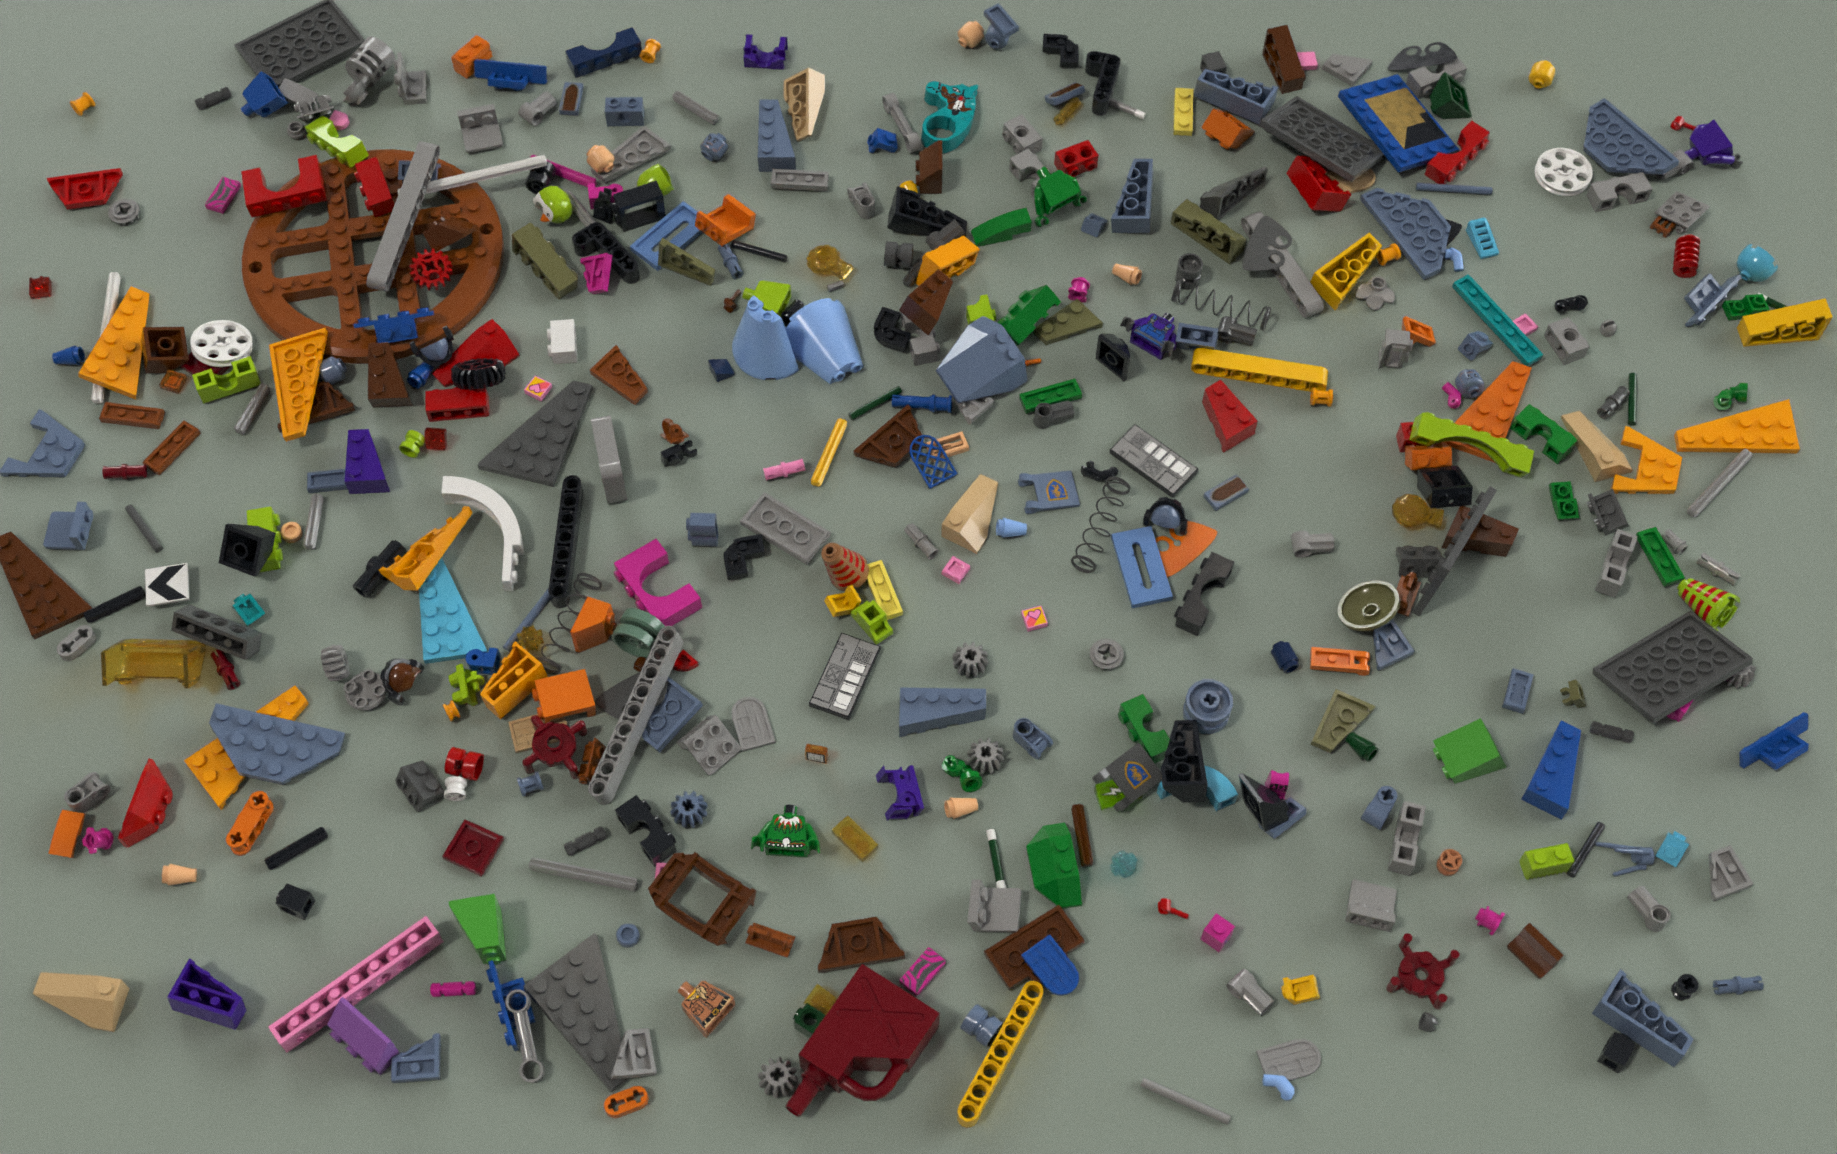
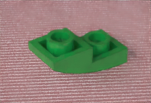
(1747, 306)
(1563, 501)

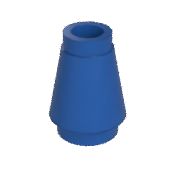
(70, 356)
(419, 375)

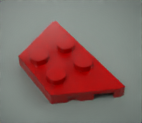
(85, 188)

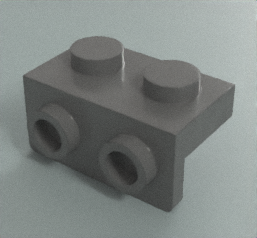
(1608, 512)
(1417, 560)
(418, 784)

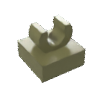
(1576, 694)

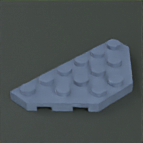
(1622, 145)
(1413, 226)
(272, 746)

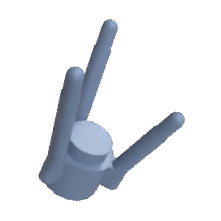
(1640, 855)

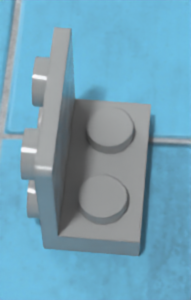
(411, 84)
(480, 128)
(710, 744)
(1371, 905)
(993, 908)

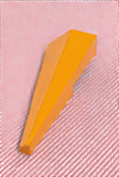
(416, 565)

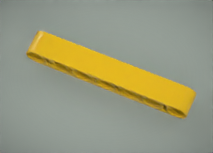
(1259, 370)
(995, 1063)

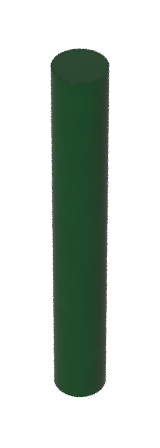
(1632, 387)
(874, 403)

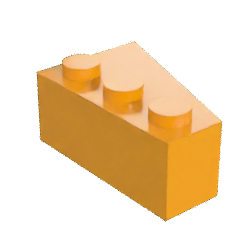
(949, 258)
(512, 681)

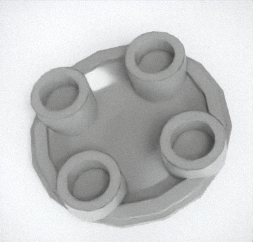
(365, 690)

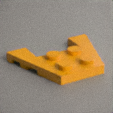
(1656, 469)

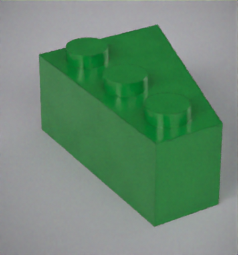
(1027, 311)

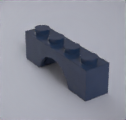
(585, 60)

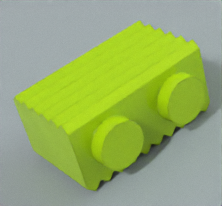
(1546, 861)

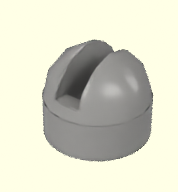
(1610, 328)

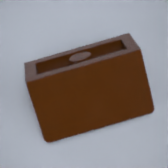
(1534, 951)

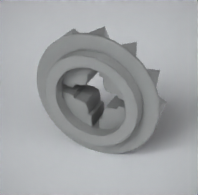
(126, 205)
(1100, 647)

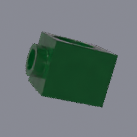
(804, 1013)

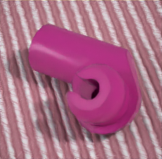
(1454, 397)

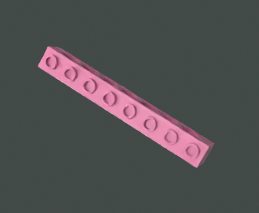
(356, 983)

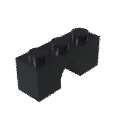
(636, 815)

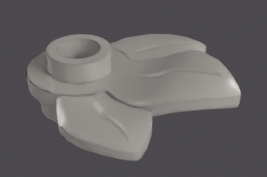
(1375, 295)

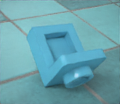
(1672, 848)

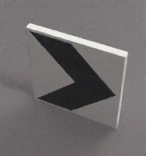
(167, 584)

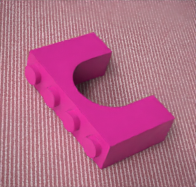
(633, 571)

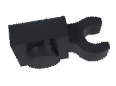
(603, 207)
(675, 453)

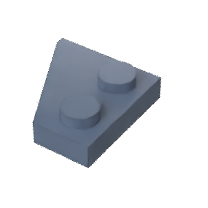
(1390, 645)

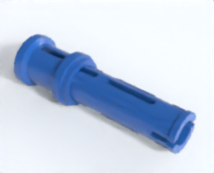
(932, 403)

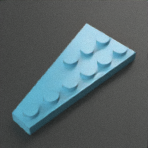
(445, 621)

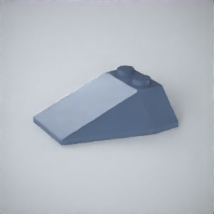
(982, 363)

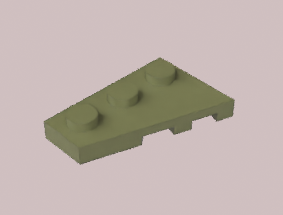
(1068, 321)

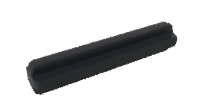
(114, 604)
(296, 848)

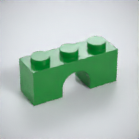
(1533, 422)
(1135, 714)

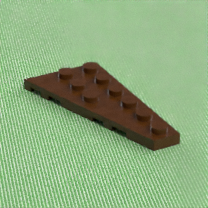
(39, 591)

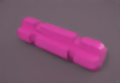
(453, 988)

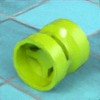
(412, 443)

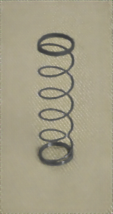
(1176, 294)
(1123, 482)
(593, 578)

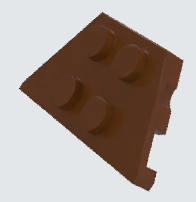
(327, 404)
(892, 441)
(858, 943)

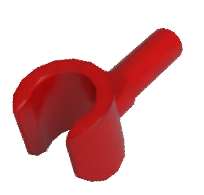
(1679, 122)
(1165, 908)

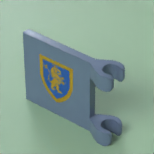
(1052, 491)

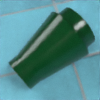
(1362, 747)

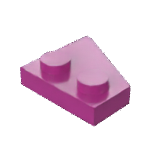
(597, 272)

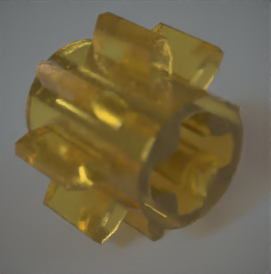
(534, 642)

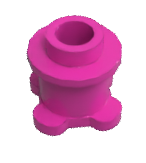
(1079, 289)
(97, 839)
(1489, 919)

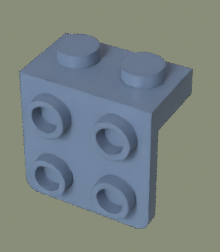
(69, 529)

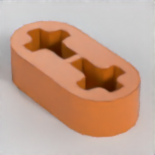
(627, 1107)

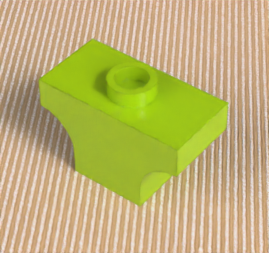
(980, 309)
(872, 621)

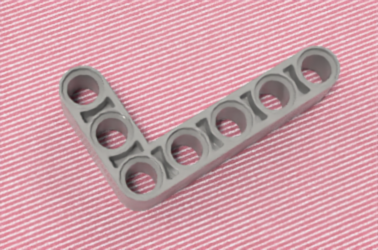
(608, 459)

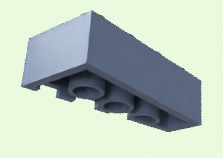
(1236, 95)

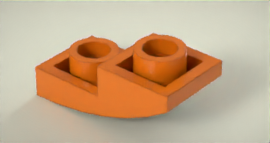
(66, 833)

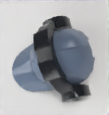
(436, 352)
(1167, 514)

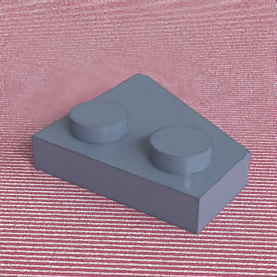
(418, 1063)

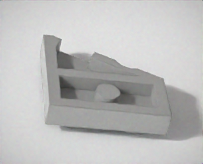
(1346, 68)
(975, 408)
(1726, 873)
(634, 1056)

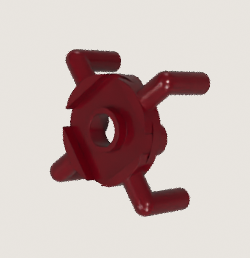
(557, 755)
(1427, 963)

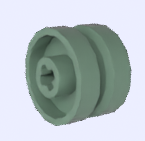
(636, 632)

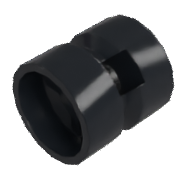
(540, 178)

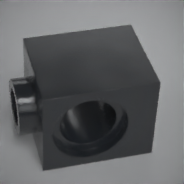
(295, 901)
(1616, 1052)

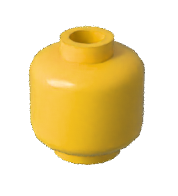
(1541, 74)

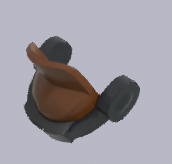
(399, 677)

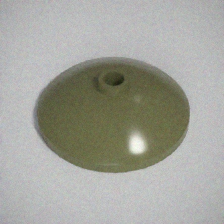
(1368, 605)

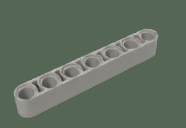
(1289, 274)

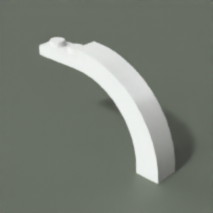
(479, 496)

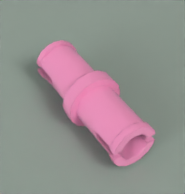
(784, 469)

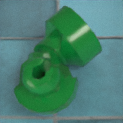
(1724, 399)
(969, 779)

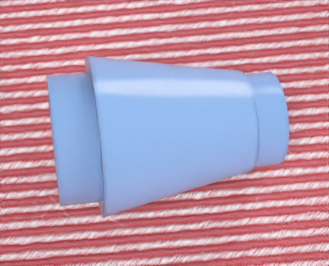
(1010, 528)

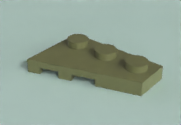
(679, 261)
(1340, 719)

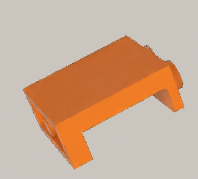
(727, 221)
(563, 696)

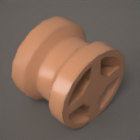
(1451, 857)

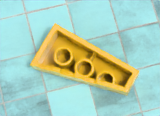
(1342, 273)
(1786, 324)

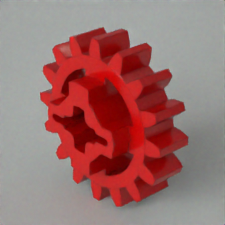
(432, 277)

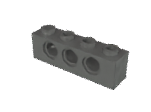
(216, 631)

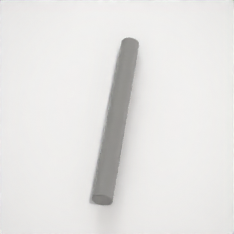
(1186, 1101)

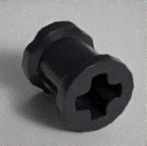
(1691, 986)

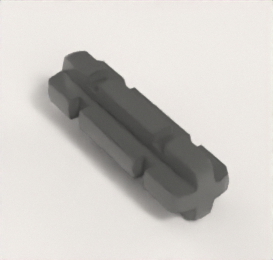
(213, 98)
(912, 275)
(1611, 732)
(585, 841)

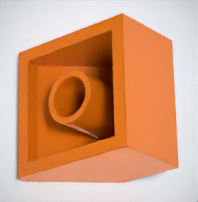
(1226, 129)
(593, 624)

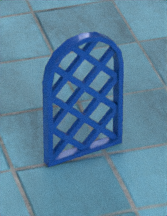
(916, 462)

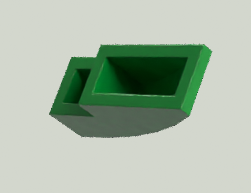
(1002, 228)

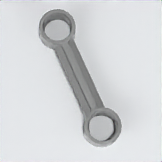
(911, 138)
(525, 1036)

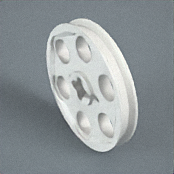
(1563, 171)
(221, 343)

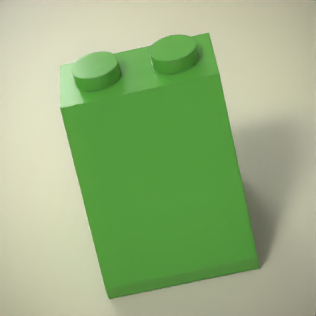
(1468, 752)
(483, 925)

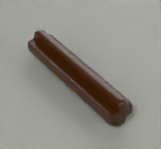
(1082, 835)

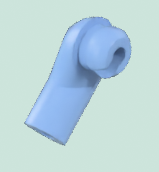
(1455, 256)
(1281, 1083)

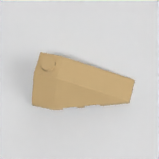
(1596, 450)
(971, 515)

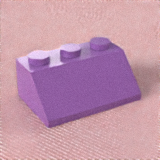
(361, 1037)

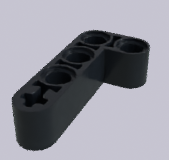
(1107, 68)
(599, 238)

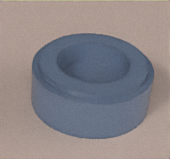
(627, 935)

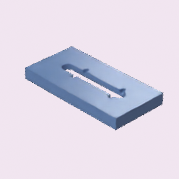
(681, 214)
(1137, 593)

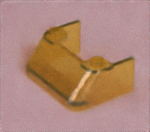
(153, 659)

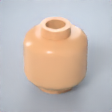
(970, 34)
(600, 159)

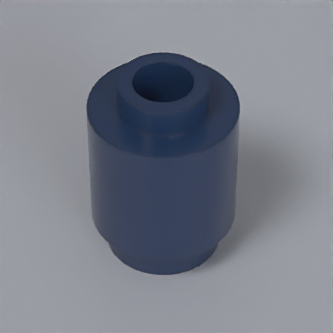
(1285, 656)

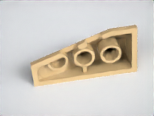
(804, 96)
(88, 998)

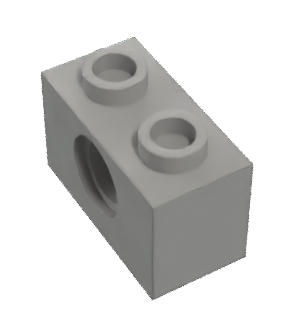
(1022, 135)
(1566, 340)

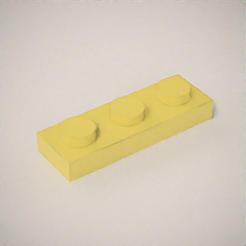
(1183, 111)
(883, 590)

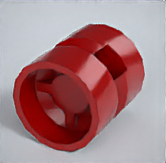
(464, 763)

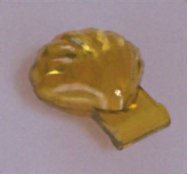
(826, 260)
(1413, 511)

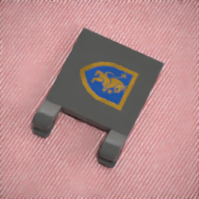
(1132, 773)

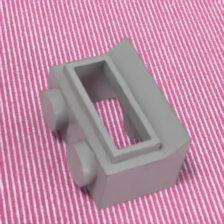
(1395, 340)

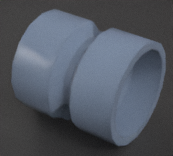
(980, 1024)

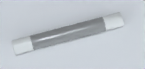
(1128, 109)

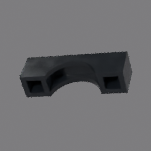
(1214, 574)

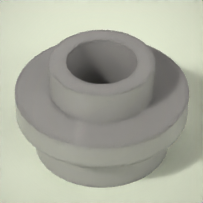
(296, 130)

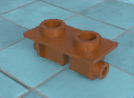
(672, 432)
(1407, 590)
(592, 754)
(770, 939)

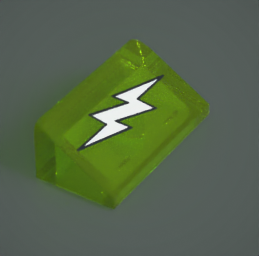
(1108, 794)

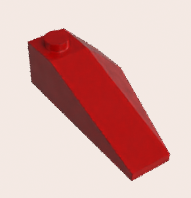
(484, 342)

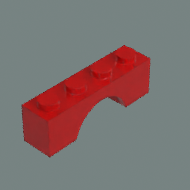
(1445, 166)

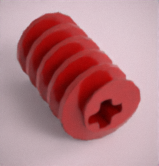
(1686, 256)

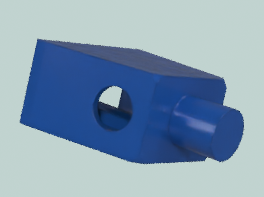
(262, 96)

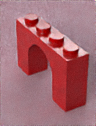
(306, 191)

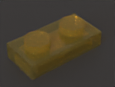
(855, 838)

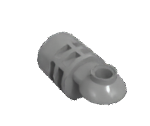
(367, 67)

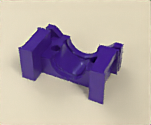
(767, 60)
(908, 792)

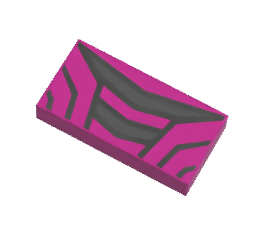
(223, 195)
(922, 971)

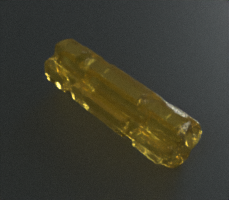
(1067, 111)

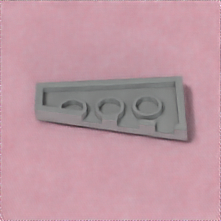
(633, 152)

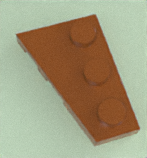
(619, 376)

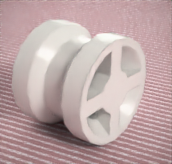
(455, 788)

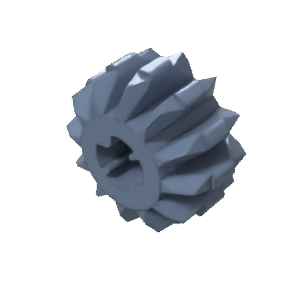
(692, 816)

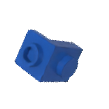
(883, 140)

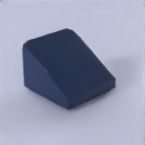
(720, 369)

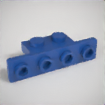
(510, 74)
(395, 328)
(1777, 746)
(517, 1002)

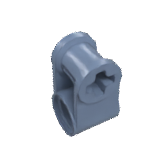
(1034, 740)
(1379, 809)

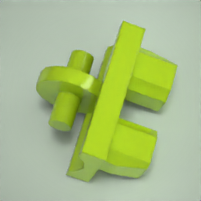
(469, 684)

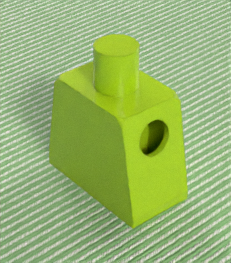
(772, 294)

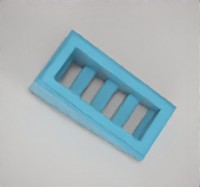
(1481, 226)

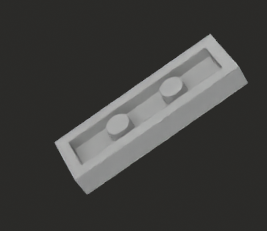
(799, 179)

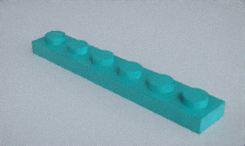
(1497, 320)

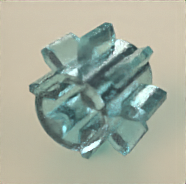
(1123, 864)

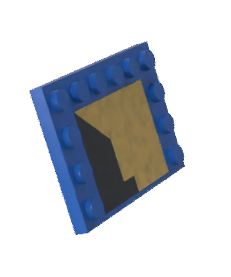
(1397, 122)

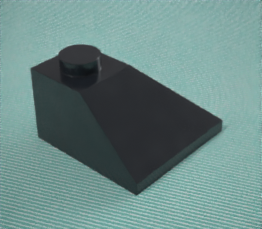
(1113, 354)
(246, 547)
(1263, 803)

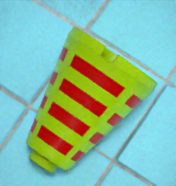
(1708, 602)

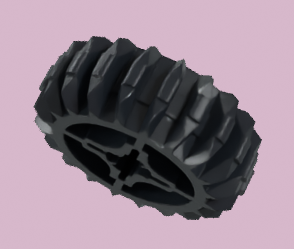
(478, 373)

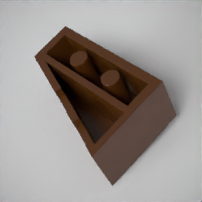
(1283, 59)
(927, 301)
(385, 380)
(1488, 537)

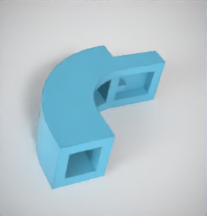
(1219, 790)

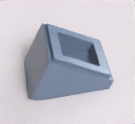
(1093, 224)

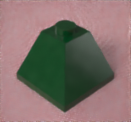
(1450, 99)

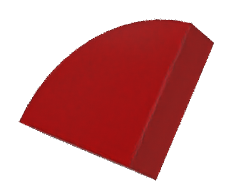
(685, 662)

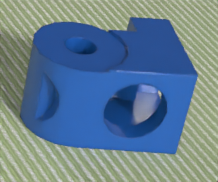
(484, 662)

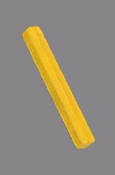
(829, 452)

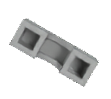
(1423, 81)
(1025, 166)
(1633, 187)
(923, 348)
(1615, 563)
(1405, 838)

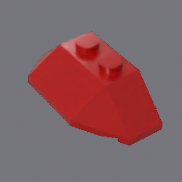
(147, 806)

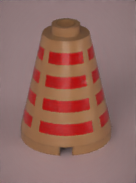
(844, 566)

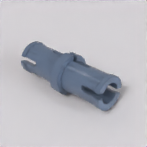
(730, 261)
(1738, 985)

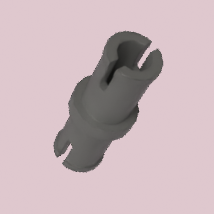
(1613, 402)

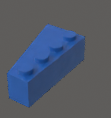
(1554, 775)

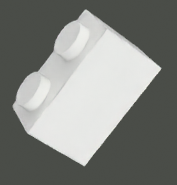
(563, 341)

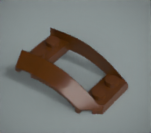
(725, 916)

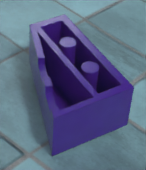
(363, 465)
(206, 998)

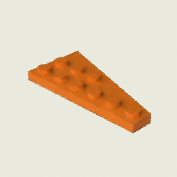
(1494, 407)

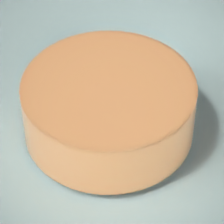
(291, 532)

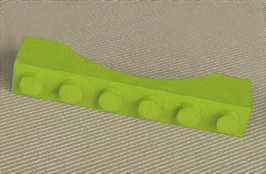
(1509, 457)

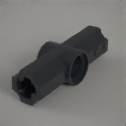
(372, 577)

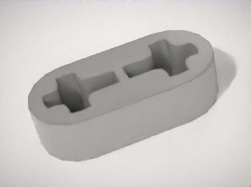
(76, 643)

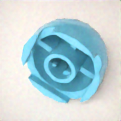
(1755, 264)

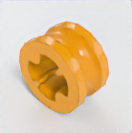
(451, 710)

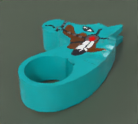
(955, 113)

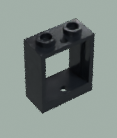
(636, 197)
(1444, 484)

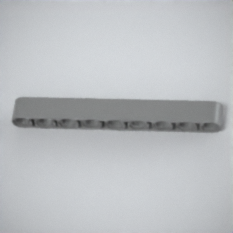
(403, 216)
(635, 724)

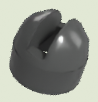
(1426, 1022)

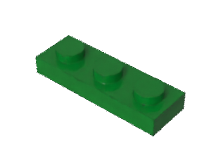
(1050, 394)
(1660, 557)

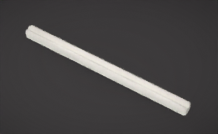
(485, 174)
(109, 310)

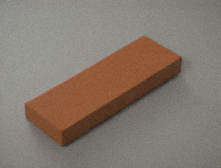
(132, 415)
(171, 447)

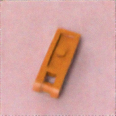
(1339, 660)

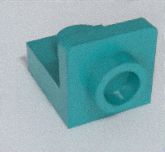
(247, 609)

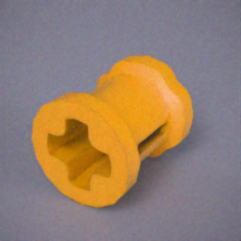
(650, 51)
(82, 103)
(1388, 254)
(1321, 397)

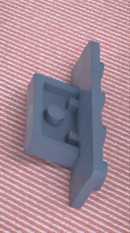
(1706, 296)

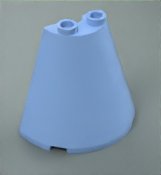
(824, 340)
(762, 344)

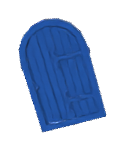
(1052, 967)

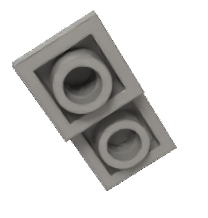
(295, 92)

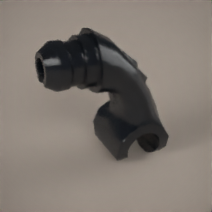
(1572, 303)
(1091, 472)

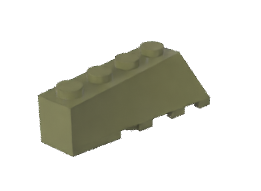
(1208, 231)
(544, 260)

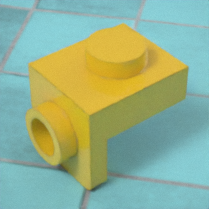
(843, 603)
(1300, 989)

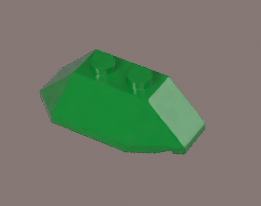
(1055, 866)

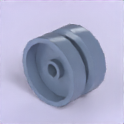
(1209, 704)

